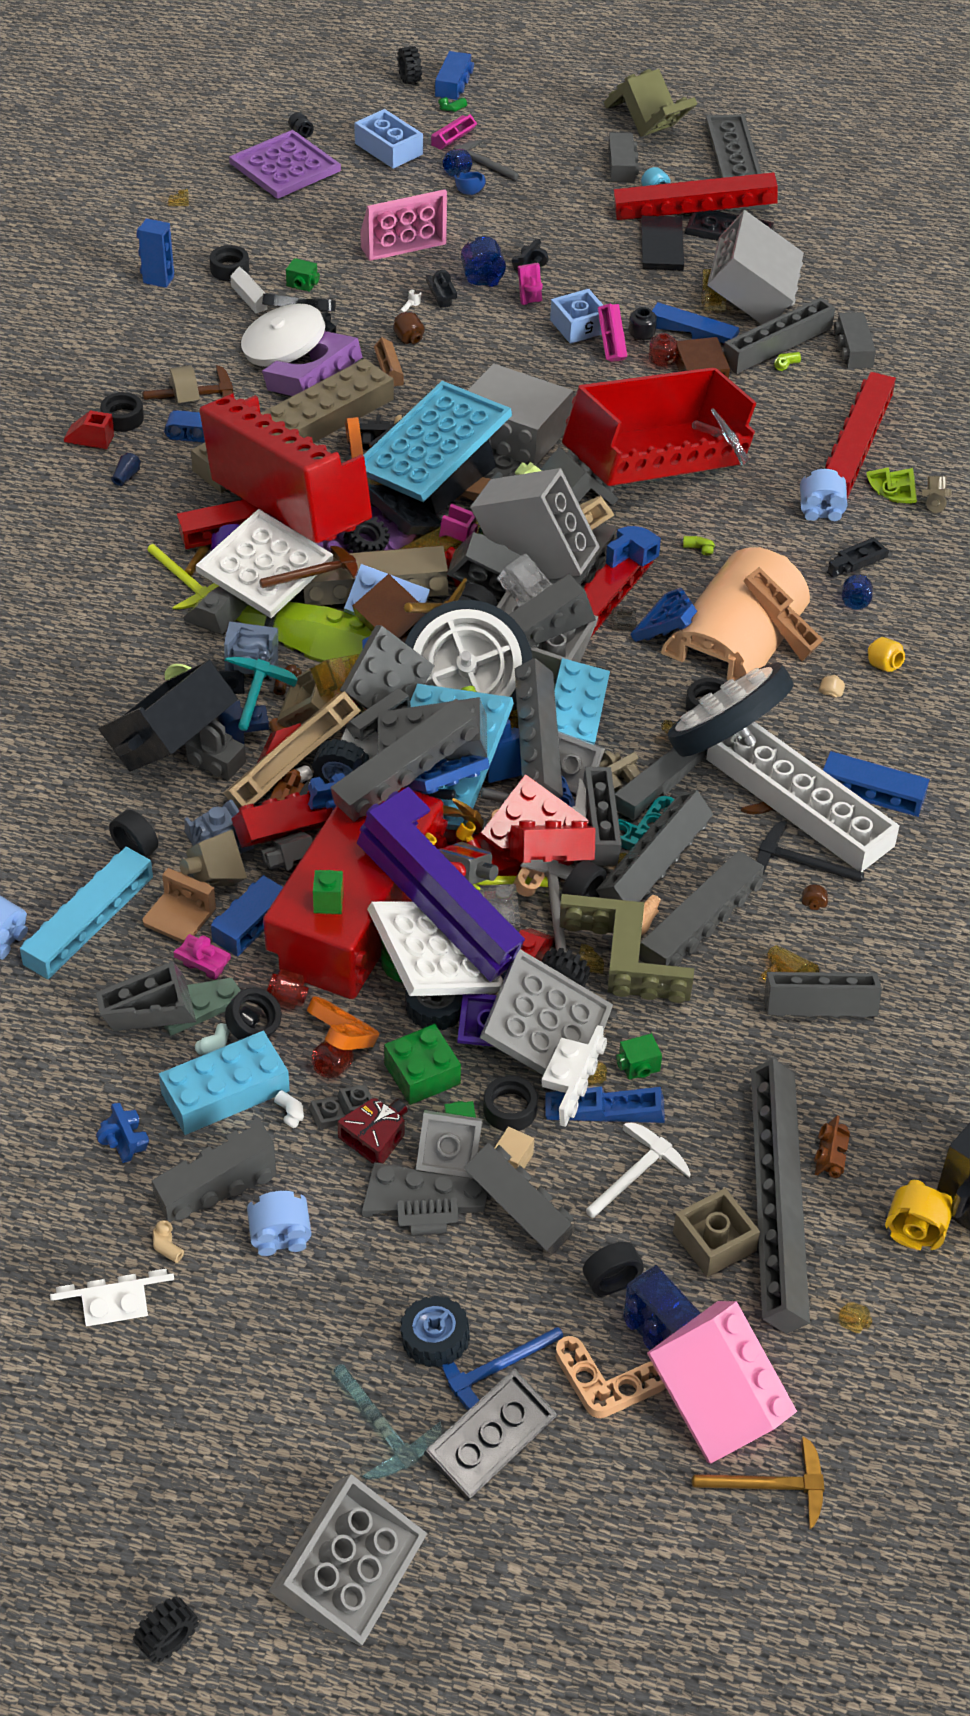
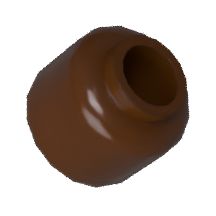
(408, 328)

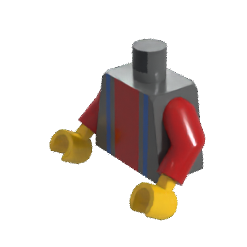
(469, 857)

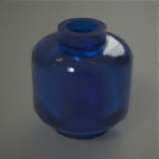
(457, 161)
(857, 592)

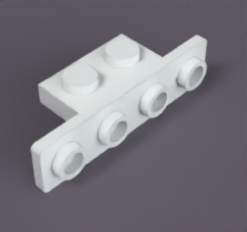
(570, 1070)
(113, 1301)

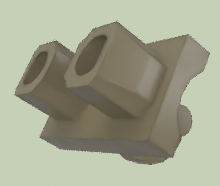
(936, 491)
(624, 767)

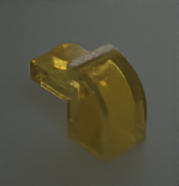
(710, 299)

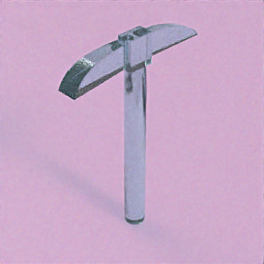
(725, 432)
(404, 1454)

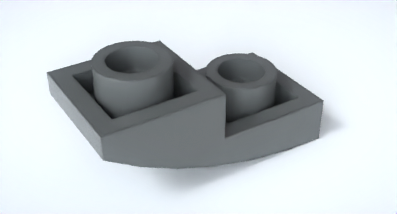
(330, 1110)

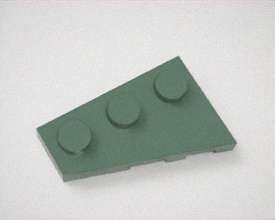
(207, 1001)

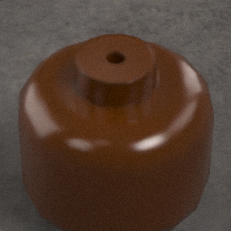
(815, 897)

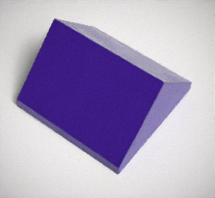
(473, 1017)

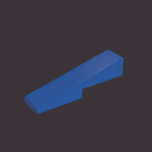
(701, 327)
(619, 1106)

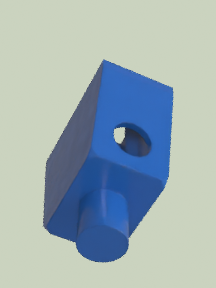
(507, 757)

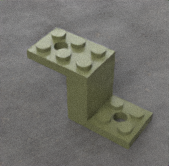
(649, 102)
(625, 972)

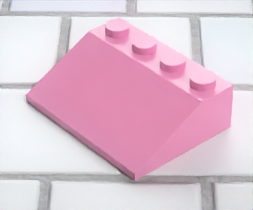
(404, 225)
(721, 1380)

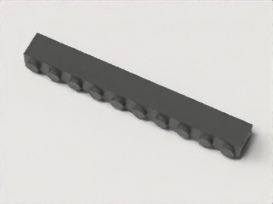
(779, 1198)

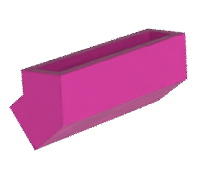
(466, 124)
(612, 332)

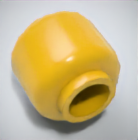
(886, 654)

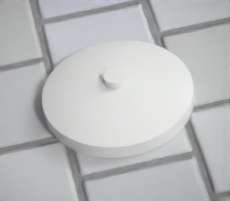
(283, 334)

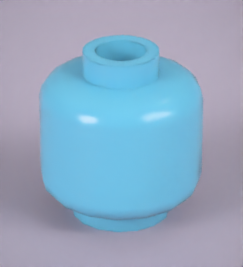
(654, 176)

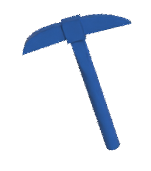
(462, 1383)

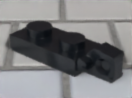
(857, 557)

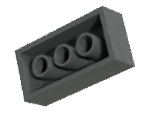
(398, 722)

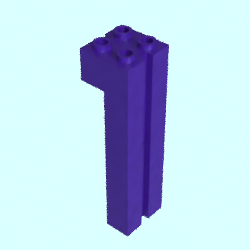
(436, 885)

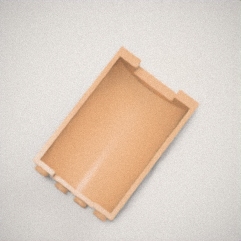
(732, 621)

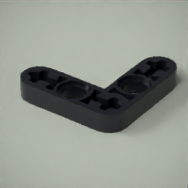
(278, 301)

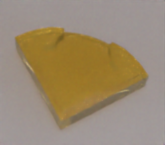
(179, 199)
(593, 960)

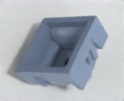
(250, 642)
(213, 823)

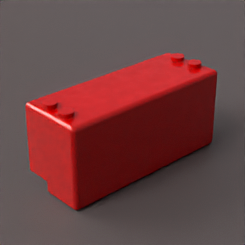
(645, 427)
(301, 492)
(342, 948)

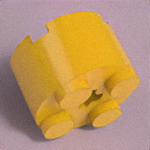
(919, 1216)

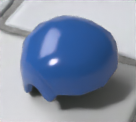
(470, 182)

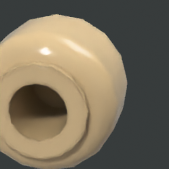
(832, 686)

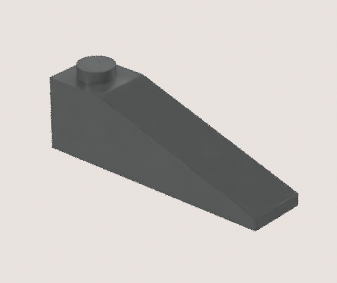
(216, 610)

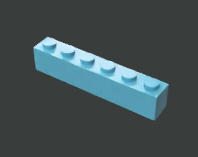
(86, 912)

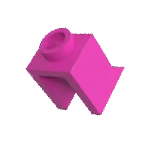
(458, 524)

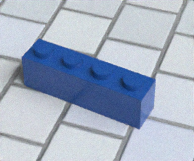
(879, 783)

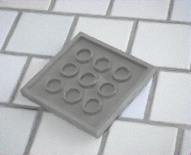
(538, 1009)

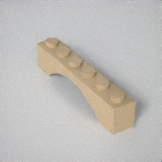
(292, 750)

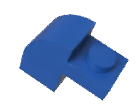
(635, 544)

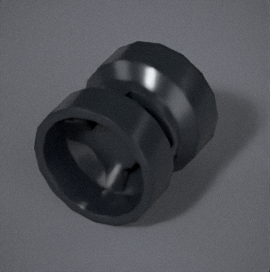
(300, 124)

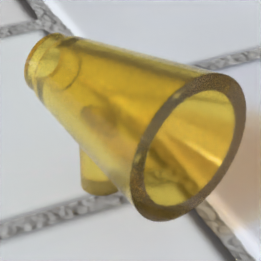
(787, 961)

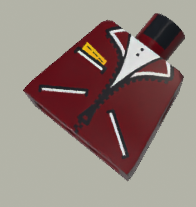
(374, 1129)

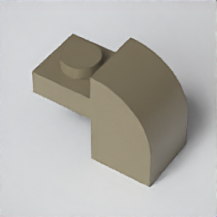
(184, 384)

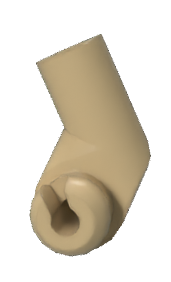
(163, 1242)

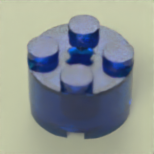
(483, 261)

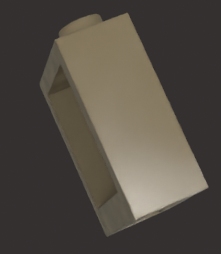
(301, 701)

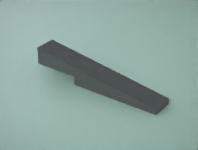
(655, 782)

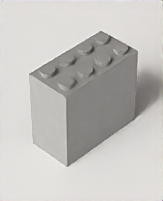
(756, 269)
(536, 408)
(539, 518)

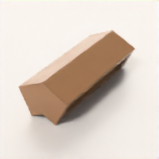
(391, 362)

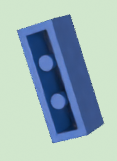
(453, 75)
(155, 252)
(244, 918)

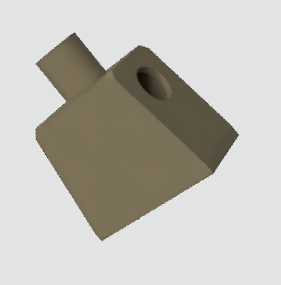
(215, 861)

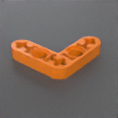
(354, 436)
(345, 1030)

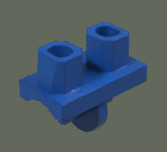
(321, 793)
(118, 1133)

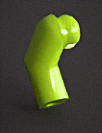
(786, 359)
(699, 542)

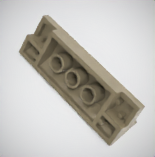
(416, 565)

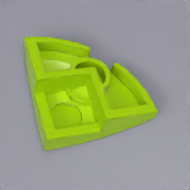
(895, 486)

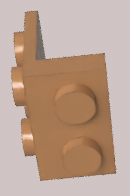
(182, 906)

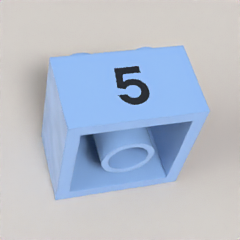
(576, 315)

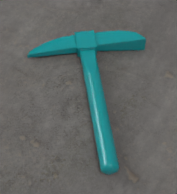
(261, 669)

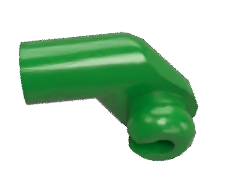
(452, 106)

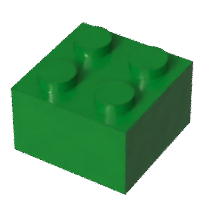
(422, 1064)

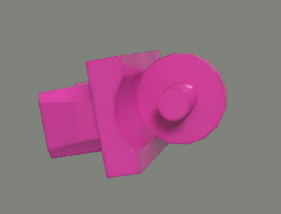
(530, 283)
(202, 955)

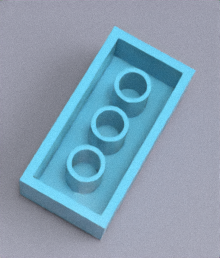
(579, 698)
(224, 1082)

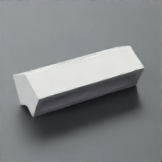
(248, 290)

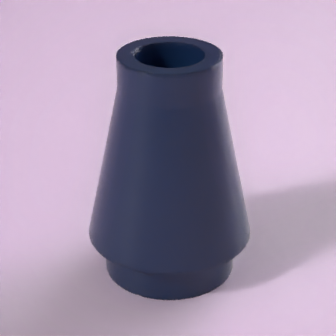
(127, 466)

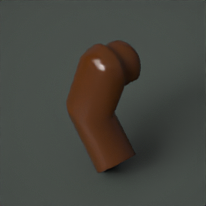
(279, 686)

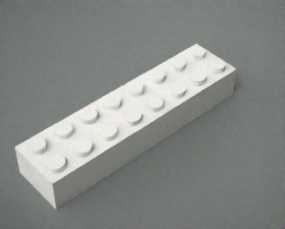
(807, 796)

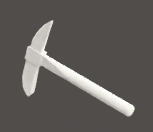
(659, 1149)

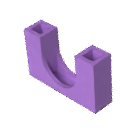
(331, 356)

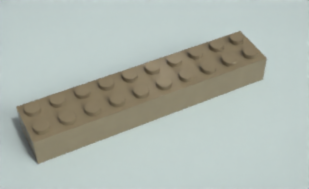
(321, 407)

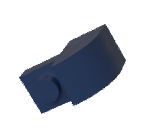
(231, 717)

